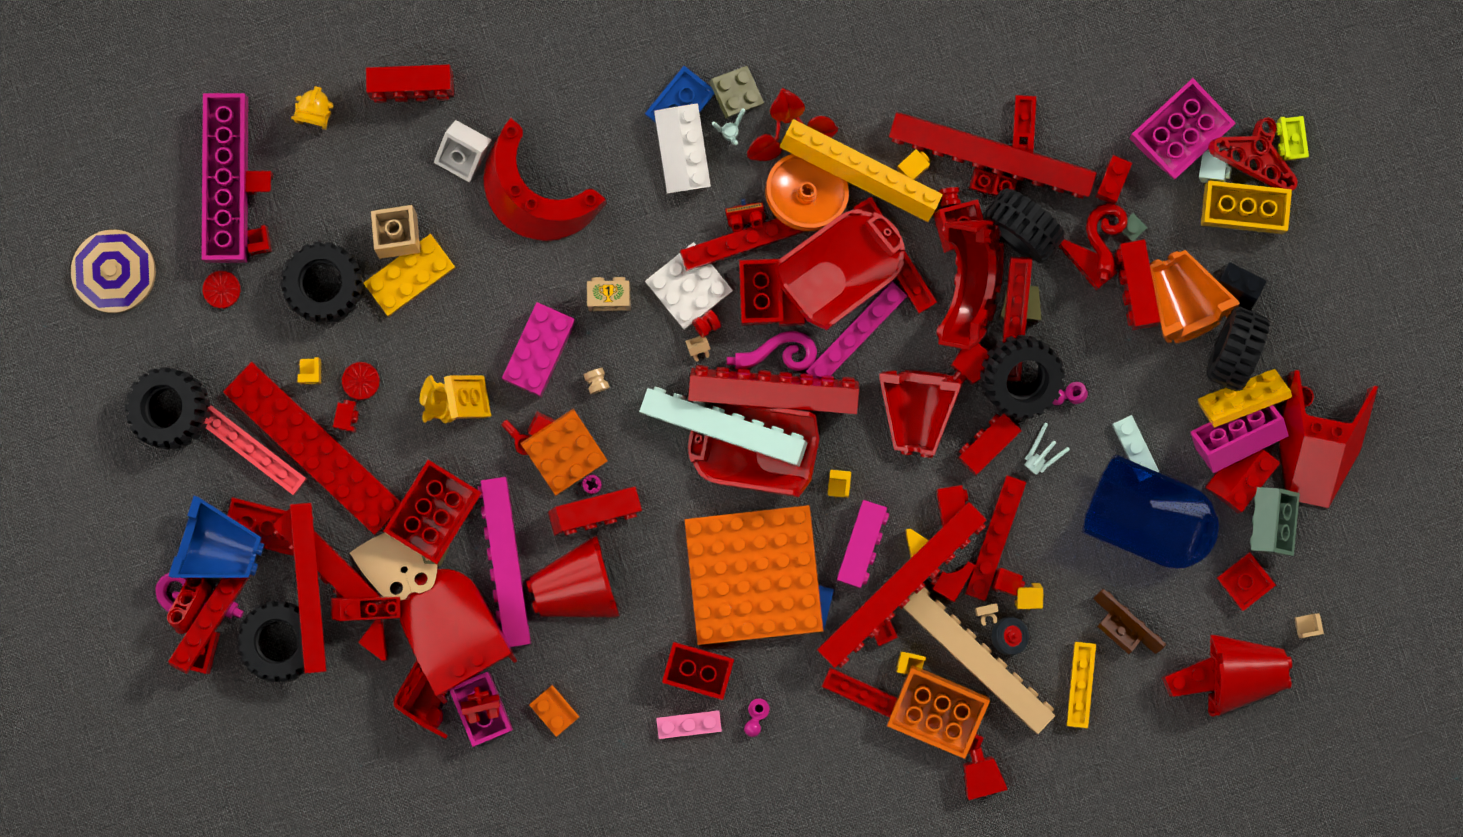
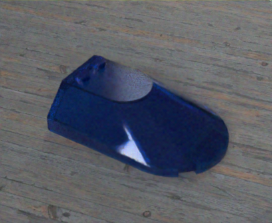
(1151, 515)

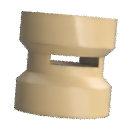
(596, 381)

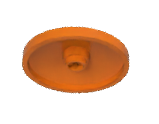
(805, 194)

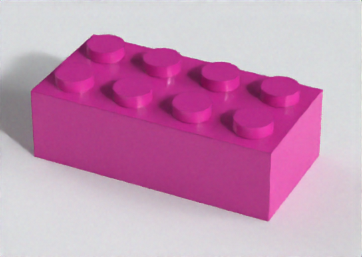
(538, 349)
(1239, 437)

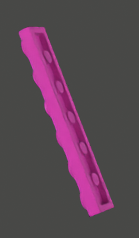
(858, 332)

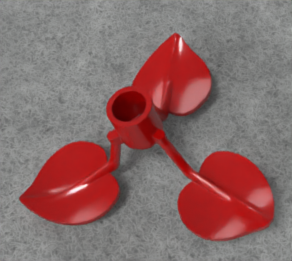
(785, 109)

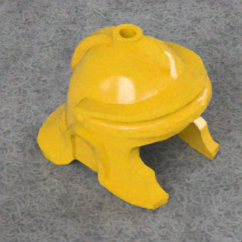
(313, 108)
(435, 401)

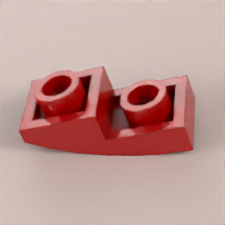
(990, 183)

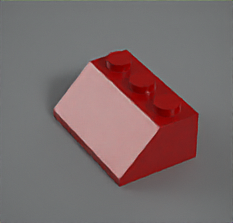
(760, 292)
(1239, 481)

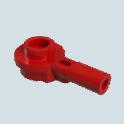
(519, 438)

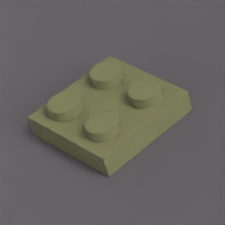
(736, 91)

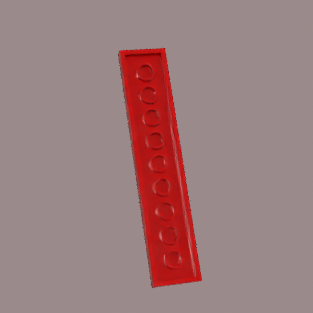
(313, 448)

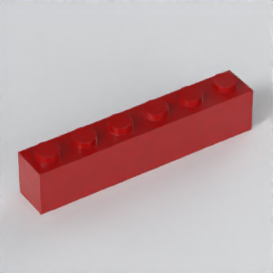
(330, 564)

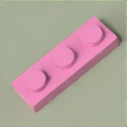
(689, 724)

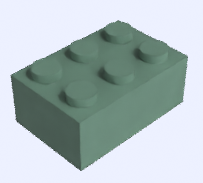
(1274, 521)

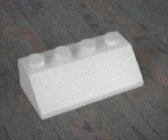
(682, 148)

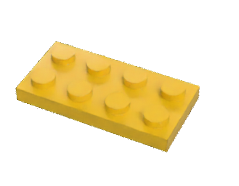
(409, 276)
(1256, 395)

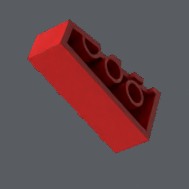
(1192, 678)

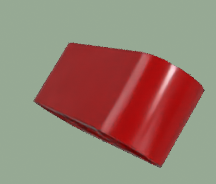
(188, 604)

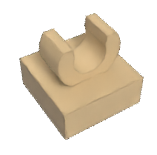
(698, 345)
(987, 611)

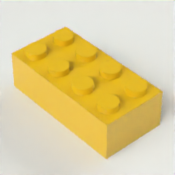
(1246, 207)

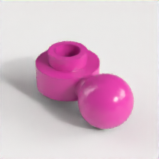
(1071, 390)
(752, 727)

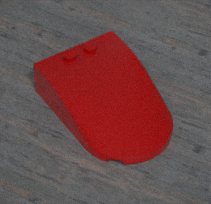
(451, 631)

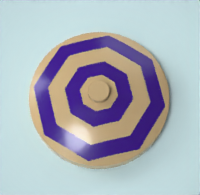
(113, 271)

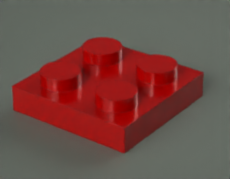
(1246, 581)

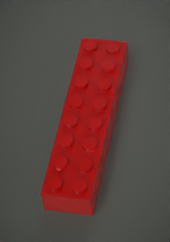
(774, 390)

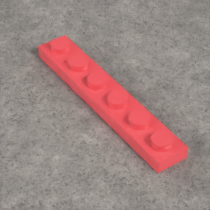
(254, 451)

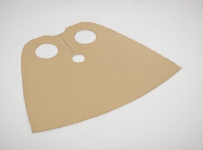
(382, 562)

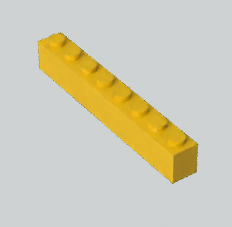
(860, 170)

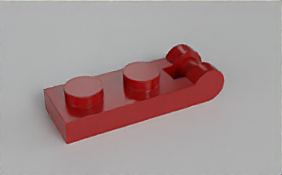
(1024, 121)

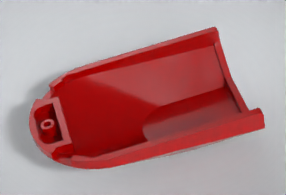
(841, 266)
(746, 469)

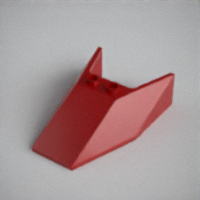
(1319, 449)

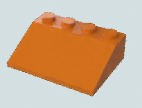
(938, 711)

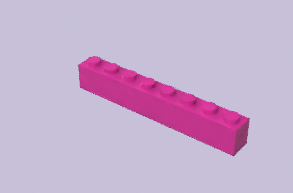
(505, 560)

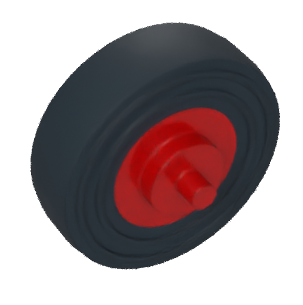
(1010, 636)

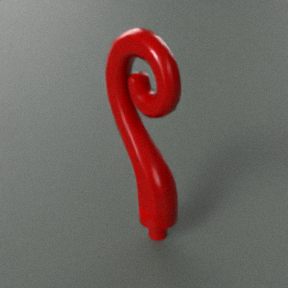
(1106, 261)

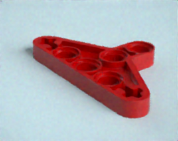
(1265, 159)

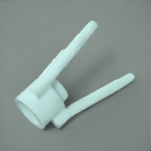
(730, 130)
(1036, 462)

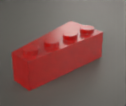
(595, 510)

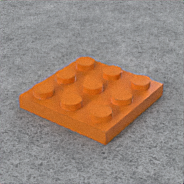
(564, 452)

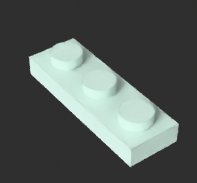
(1134, 443)

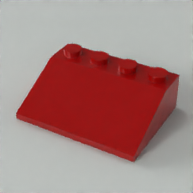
(432, 511)

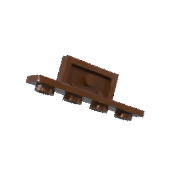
(1124, 626)

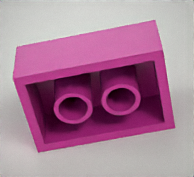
(485, 728)

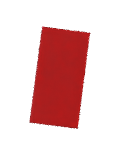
(260, 520)

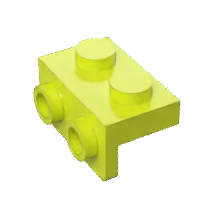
(1292, 138)

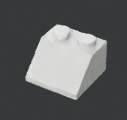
(462, 150)

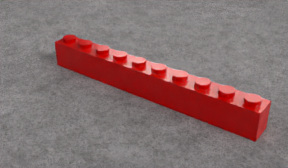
(992, 154)
(901, 585)

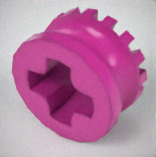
(594, 490)

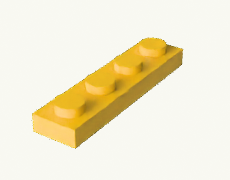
(1081, 684)

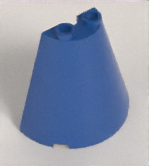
(215, 546)

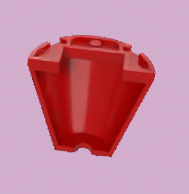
(918, 408)
(574, 585)
(1245, 673)

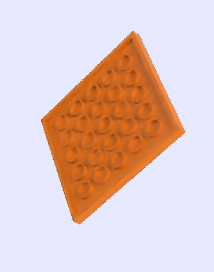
(754, 575)

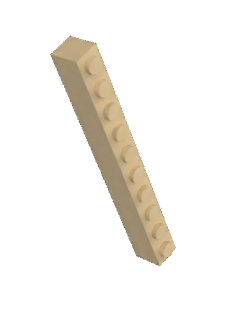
(979, 660)

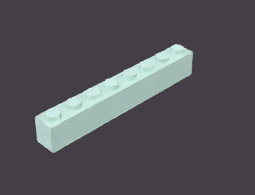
(724, 427)

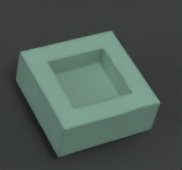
(1134, 228)

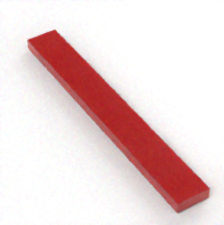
(307, 588)
(868, 696)

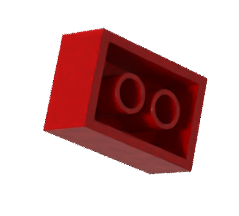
(698, 670)

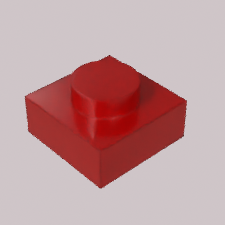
(885, 634)

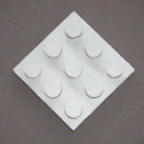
(688, 292)

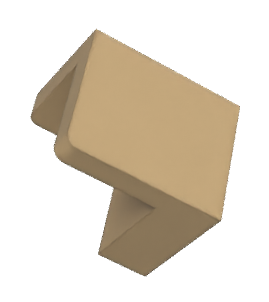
(1309, 625)

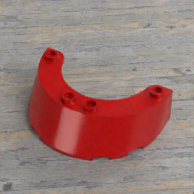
(522, 208)
(976, 282)

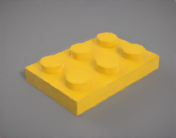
(467, 396)

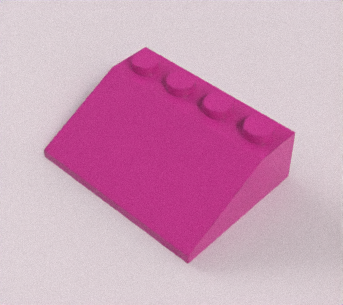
(1182, 129)

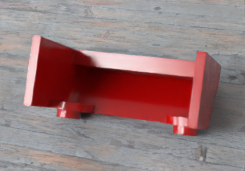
(419, 701)

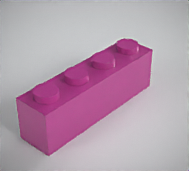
(861, 544)

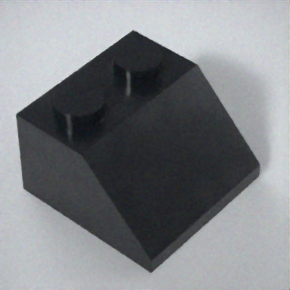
(1242, 284)

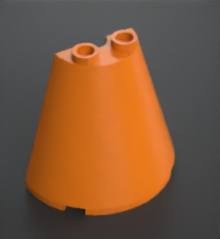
(1188, 297)

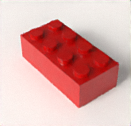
(409, 83)
(1138, 285)

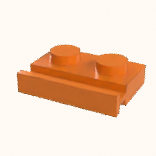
(554, 710)

